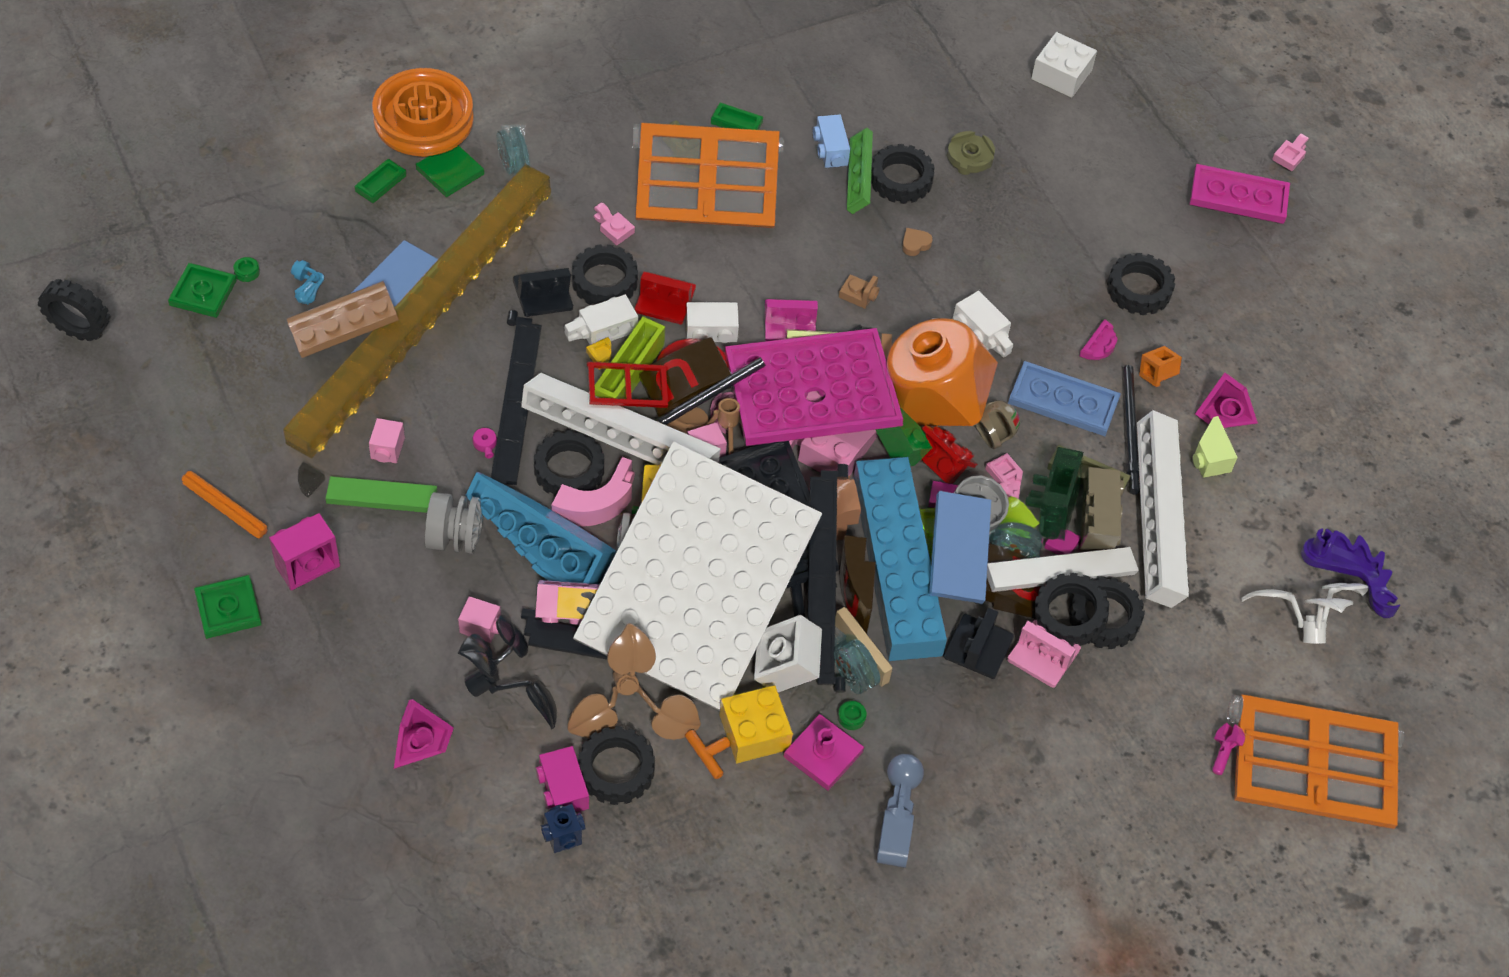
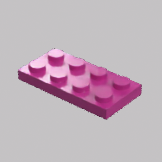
(1240, 193)

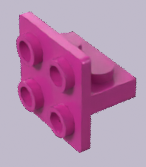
(788, 315)

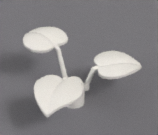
(1315, 625)

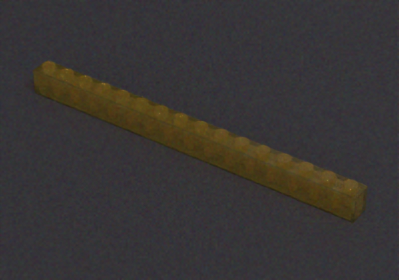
(416, 313)

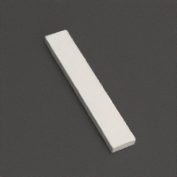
(1036, 571)

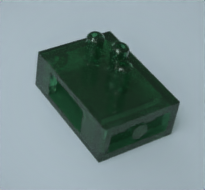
(1060, 493)

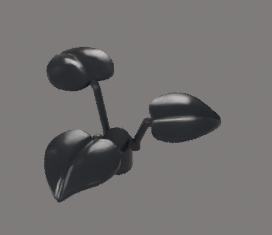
(486, 678)

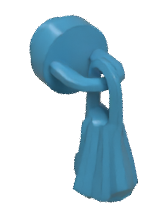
(307, 292)

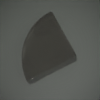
(309, 479)

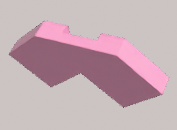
(1006, 473)

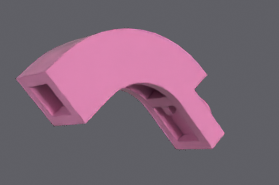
(599, 505)

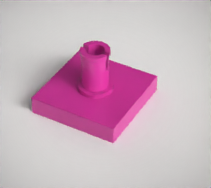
(823, 752)

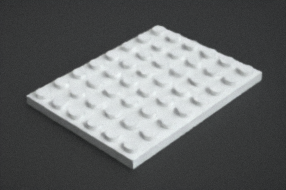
(700, 573)

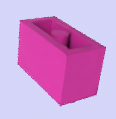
(562, 779)

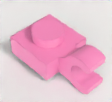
(1291, 154)
(613, 227)

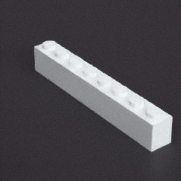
(607, 422)
(1162, 510)

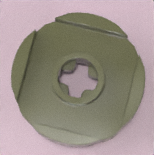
(966, 162)

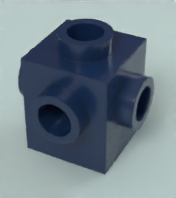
(563, 828)

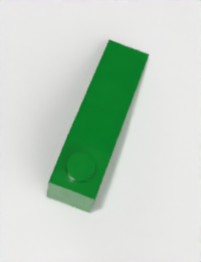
(905, 440)

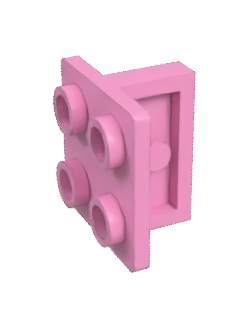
(1042, 654)

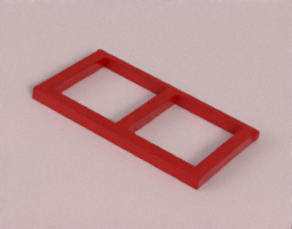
(628, 401)

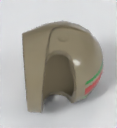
(998, 423)

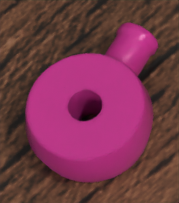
(485, 441)

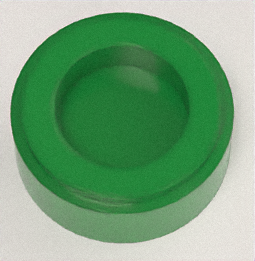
(246, 269)
(852, 715)

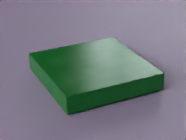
(450, 170)
(202, 290)
(227, 606)

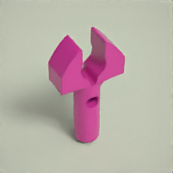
(1228, 739)

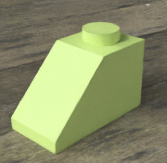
(1214, 451)

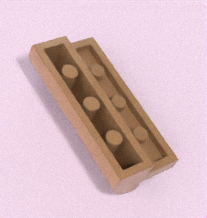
(342, 319)

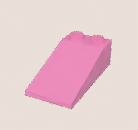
(830, 450)

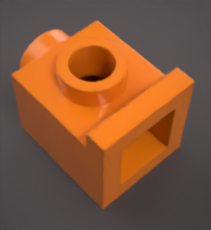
(1159, 365)

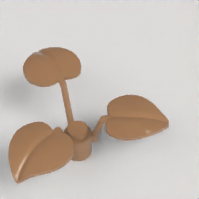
(726, 414)
(631, 654)

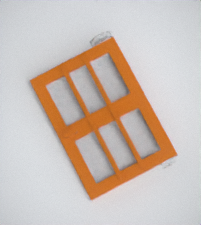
(707, 174)
(1317, 761)

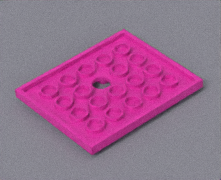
(841, 366)

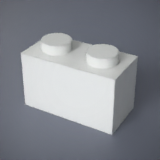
(712, 320)

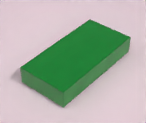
(732, 117)
(380, 181)

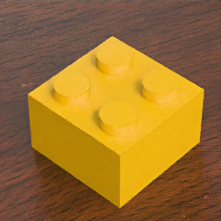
(755, 724)

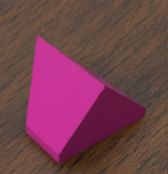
(1229, 402)
(420, 735)

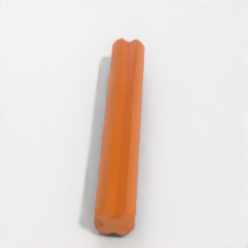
(224, 504)

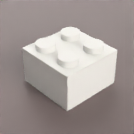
(1064, 64)
(789, 654)

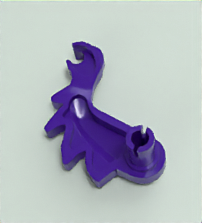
(1337, 554)

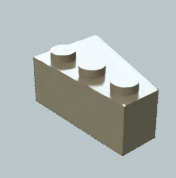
(1101, 510)

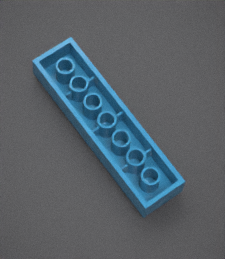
(898, 545)

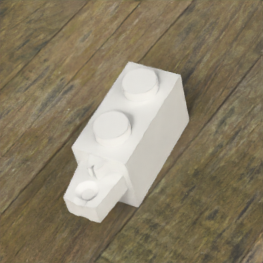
(607, 319)
(985, 322)

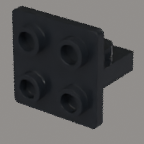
(544, 292)
(979, 644)

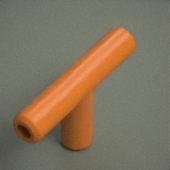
(706, 753)

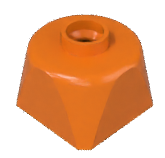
(941, 373)

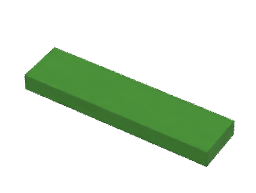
(859, 171)
(379, 494)

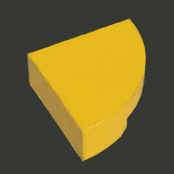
(600, 351)

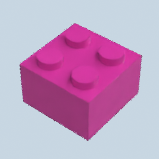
(304, 551)

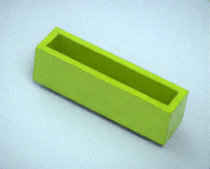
(639, 348)

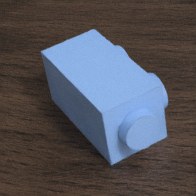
(832, 141)

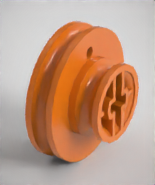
(417, 96)

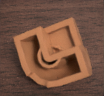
(847, 506)

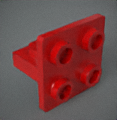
(664, 297)
(946, 456)

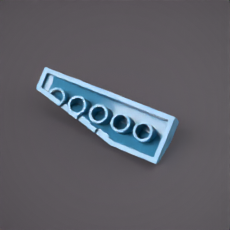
(546, 539)

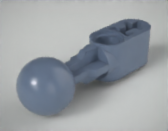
(905, 774)

